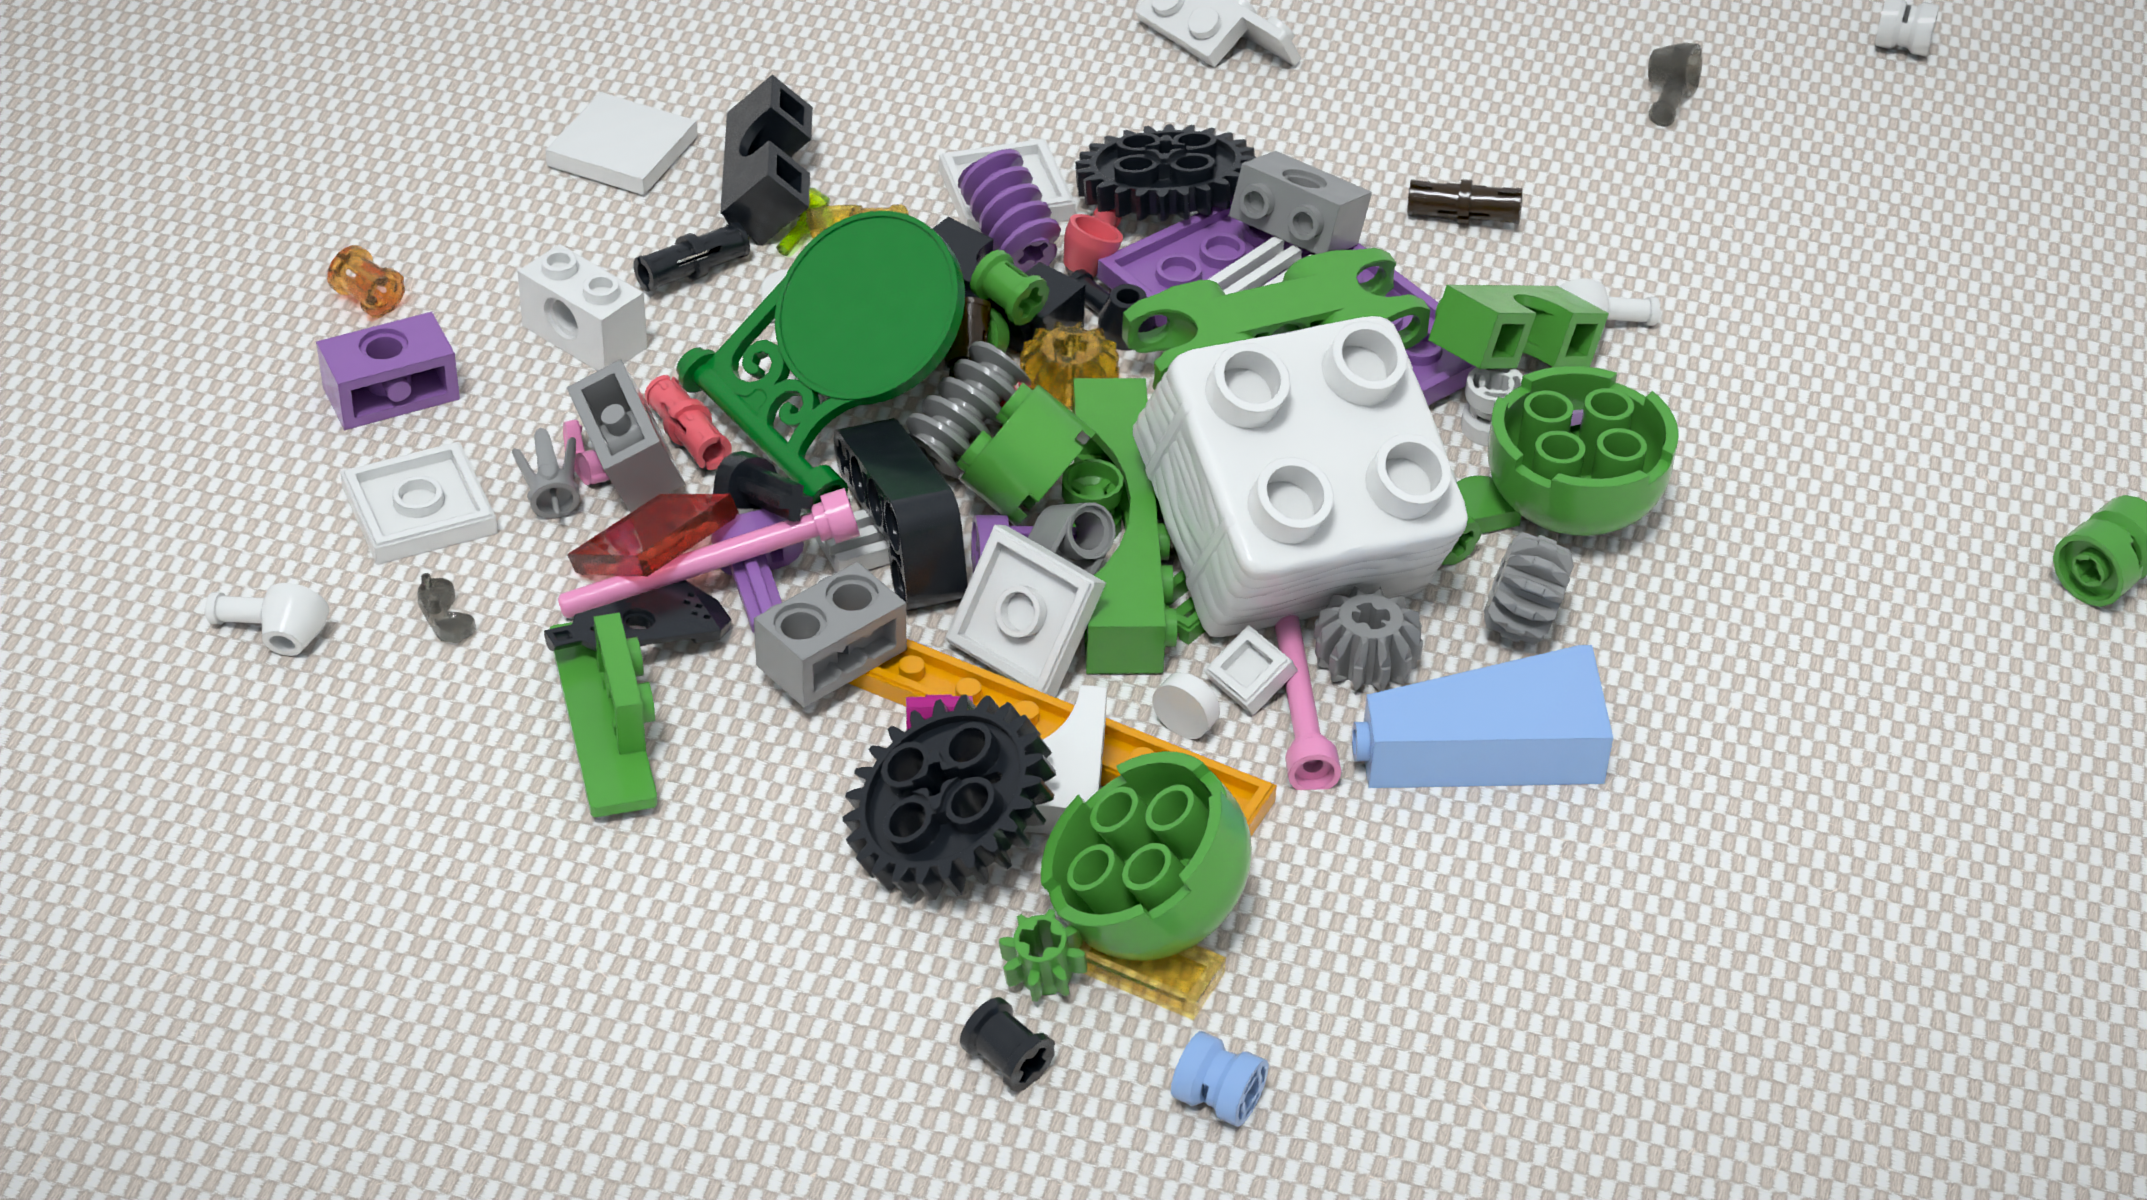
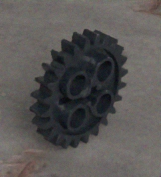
(1162, 172)
(949, 797)

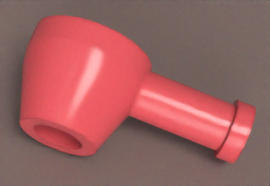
(1090, 239)

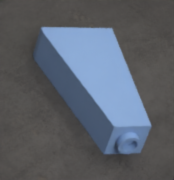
(1491, 726)

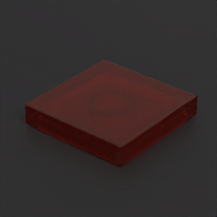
(653, 534)

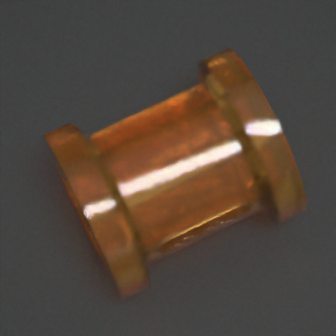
(365, 283)

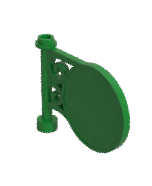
(854, 322)

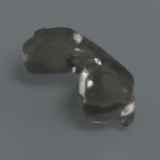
(435, 599)

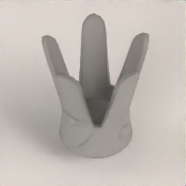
(552, 488)

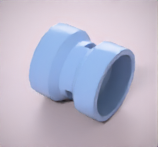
(1219, 1078)

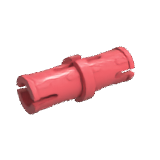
(687, 422)

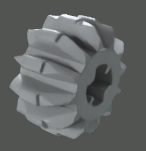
(1528, 588)
(1368, 639)

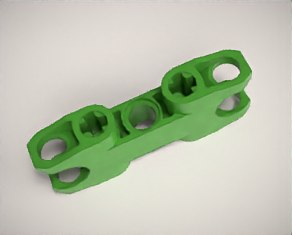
(1312, 294)

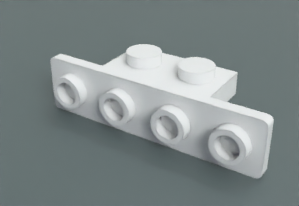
(1214, 27)

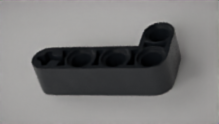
(910, 509)

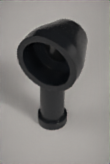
(1112, 305)

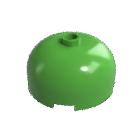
(1585, 474)
(1149, 858)

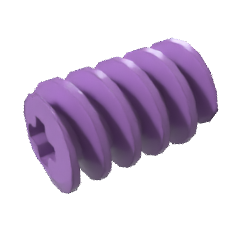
(1010, 208)

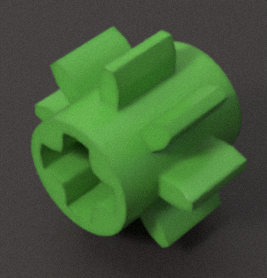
(1042, 955)

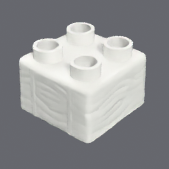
(1299, 473)

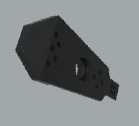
(667, 613)

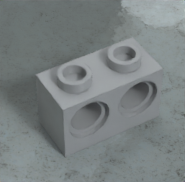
(830, 634)

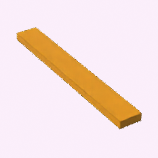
(930, 672)

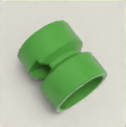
(2105, 553)

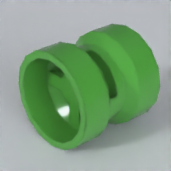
(1094, 483)

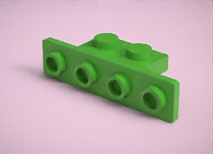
(609, 718)

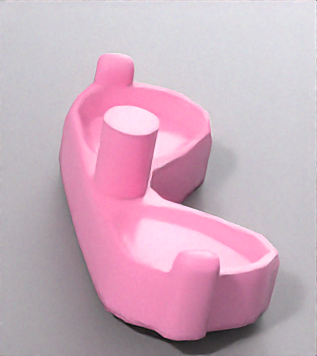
(586, 463)

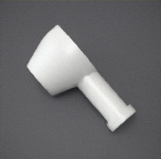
(1619, 308)
(288, 615)

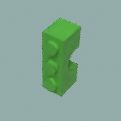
(1500, 322)

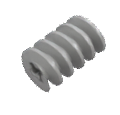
(964, 405)

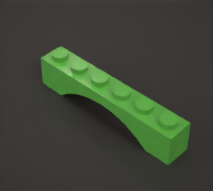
(1130, 618)

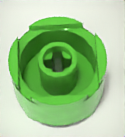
(1025, 453)

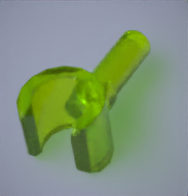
(816, 199)

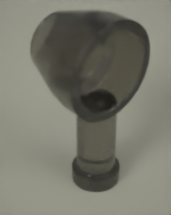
(1678, 73)

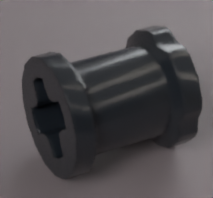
(1007, 1044)

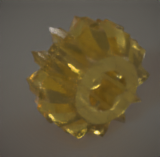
(1066, 354)

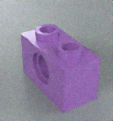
(388, 370)

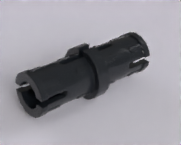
(662, 266)

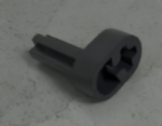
(758, 486)

